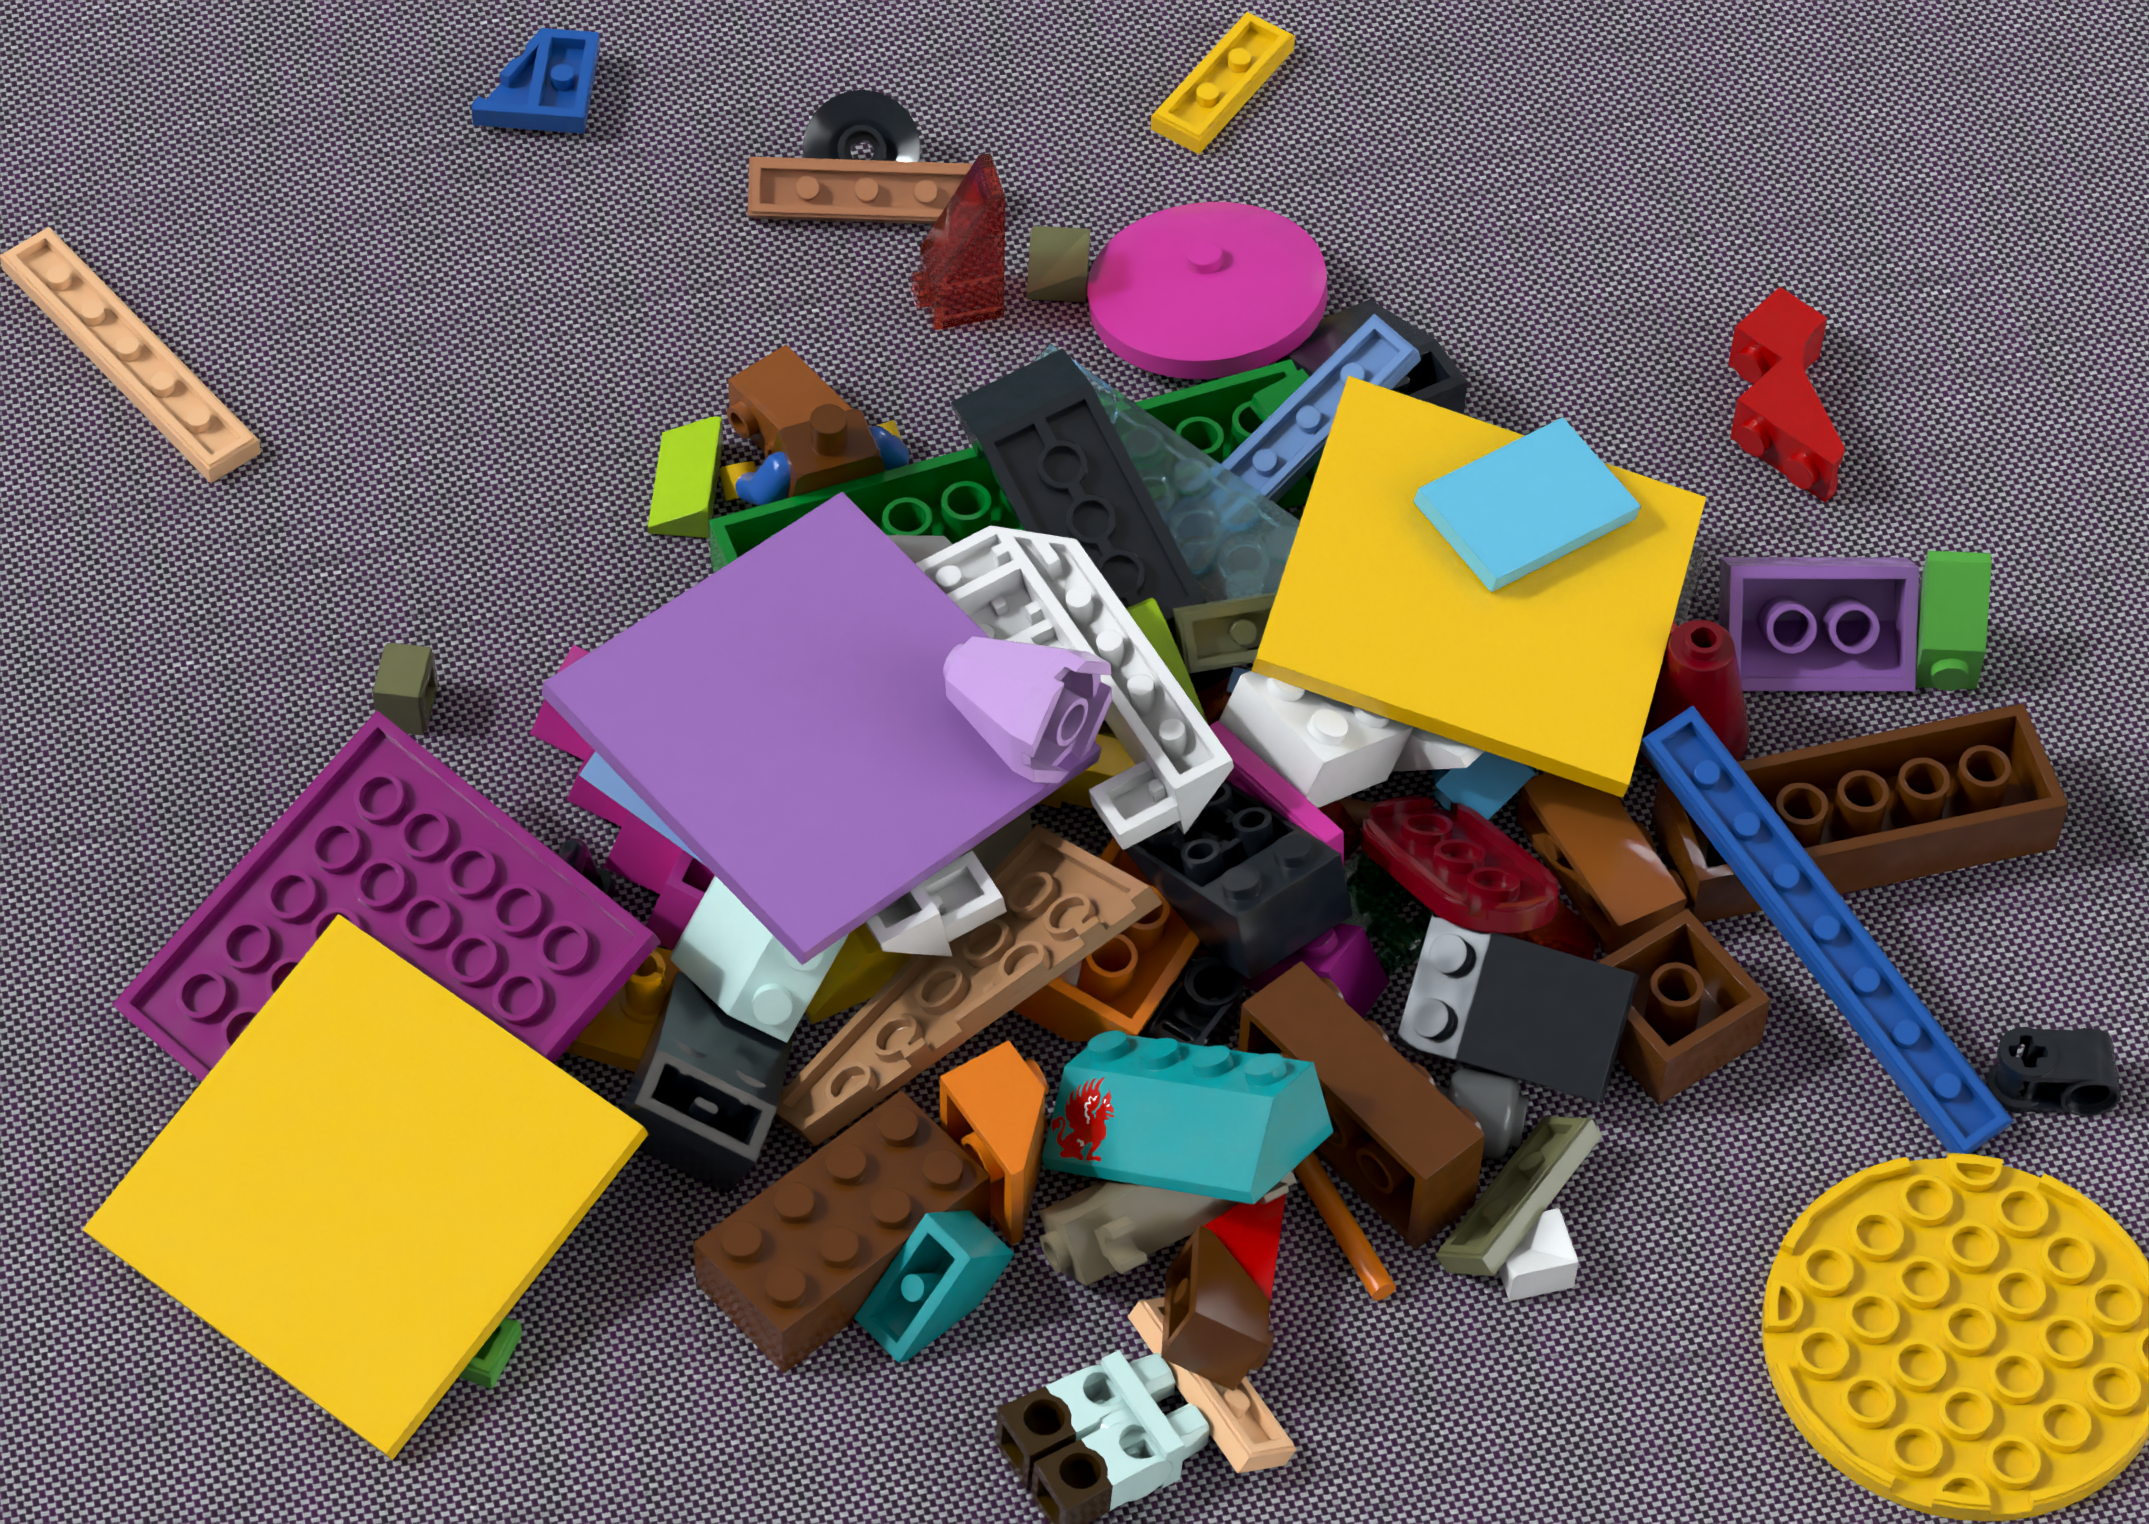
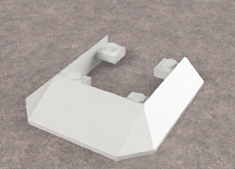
(1054, 596)

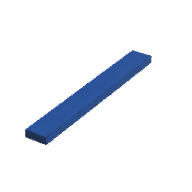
(1825, 934)

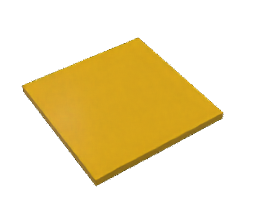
(1404, 628)
(366, 1185)

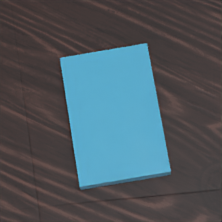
(1526, 504)

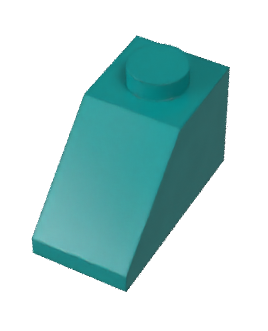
(933, 1282)

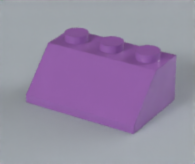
(1821, 622)

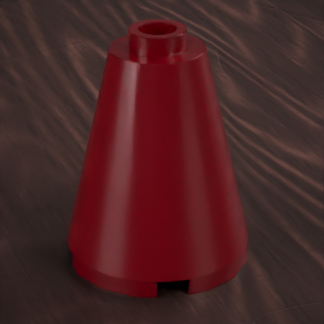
(1701, 673)

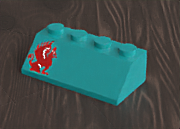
(1185, 1116)

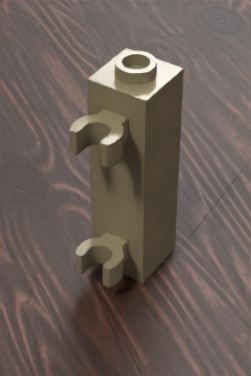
(1122, 1223)

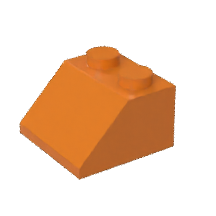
(999, 1120)

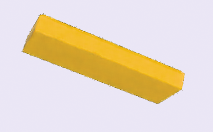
(1222, 82)

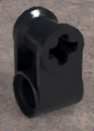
(1194, 1019)
(2062, 1069)

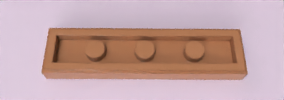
(851, 189)

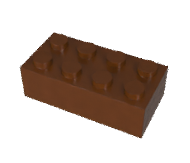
(1391, 1126)
(824, 1234)

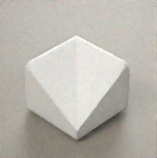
(1541, 1260)

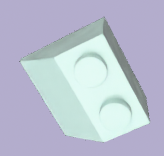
(746, 966)

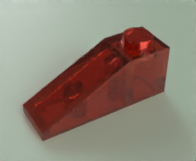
(965, 253)

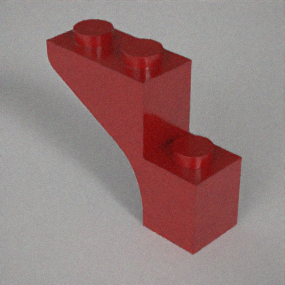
(1781, 412)

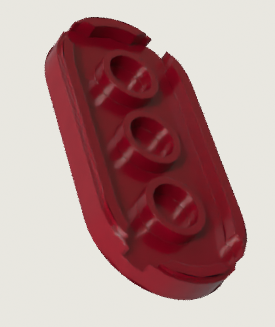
(1460, 865)

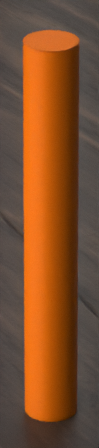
(1344, 1228)

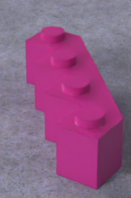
(639, 849)

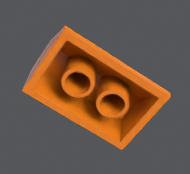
(1120, 980)

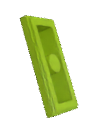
(687, 479)

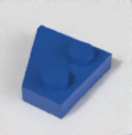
(545, 85)

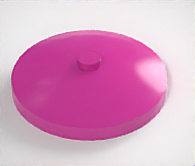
(1207, 290)

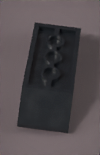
(1076, 481)

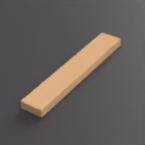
(130, 355)

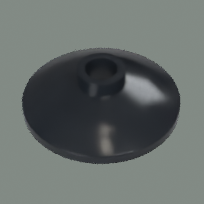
(862, 118)

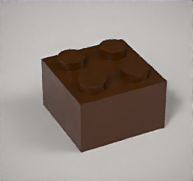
(1688, 1007)

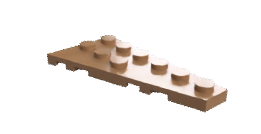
(1057, 913)

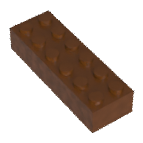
(1886, 807)

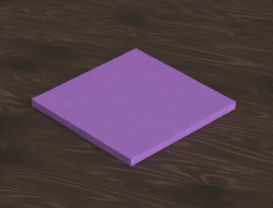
(803, 727)

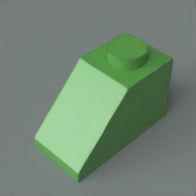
(1952, 619)

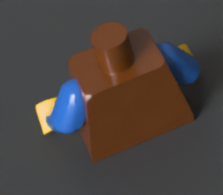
(817, 455)

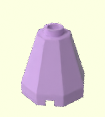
(1029, 701)

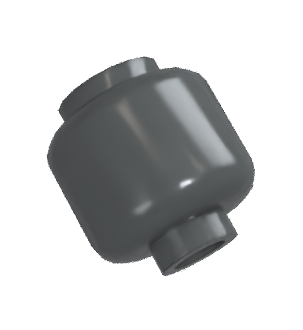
(1494, 1103)

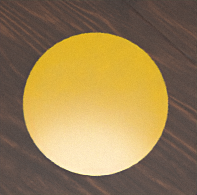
(1962, 1337)

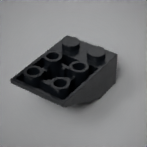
(1431, 380)
(1246, 880)
(706, 1088)

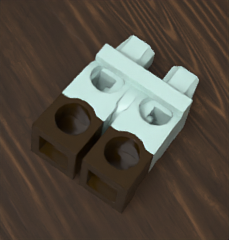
(1099, 1438)

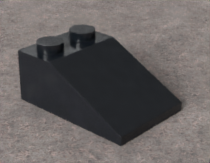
(1516, 1010)

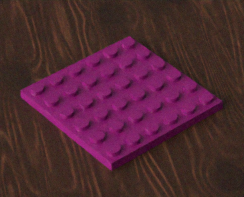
(420, 870)

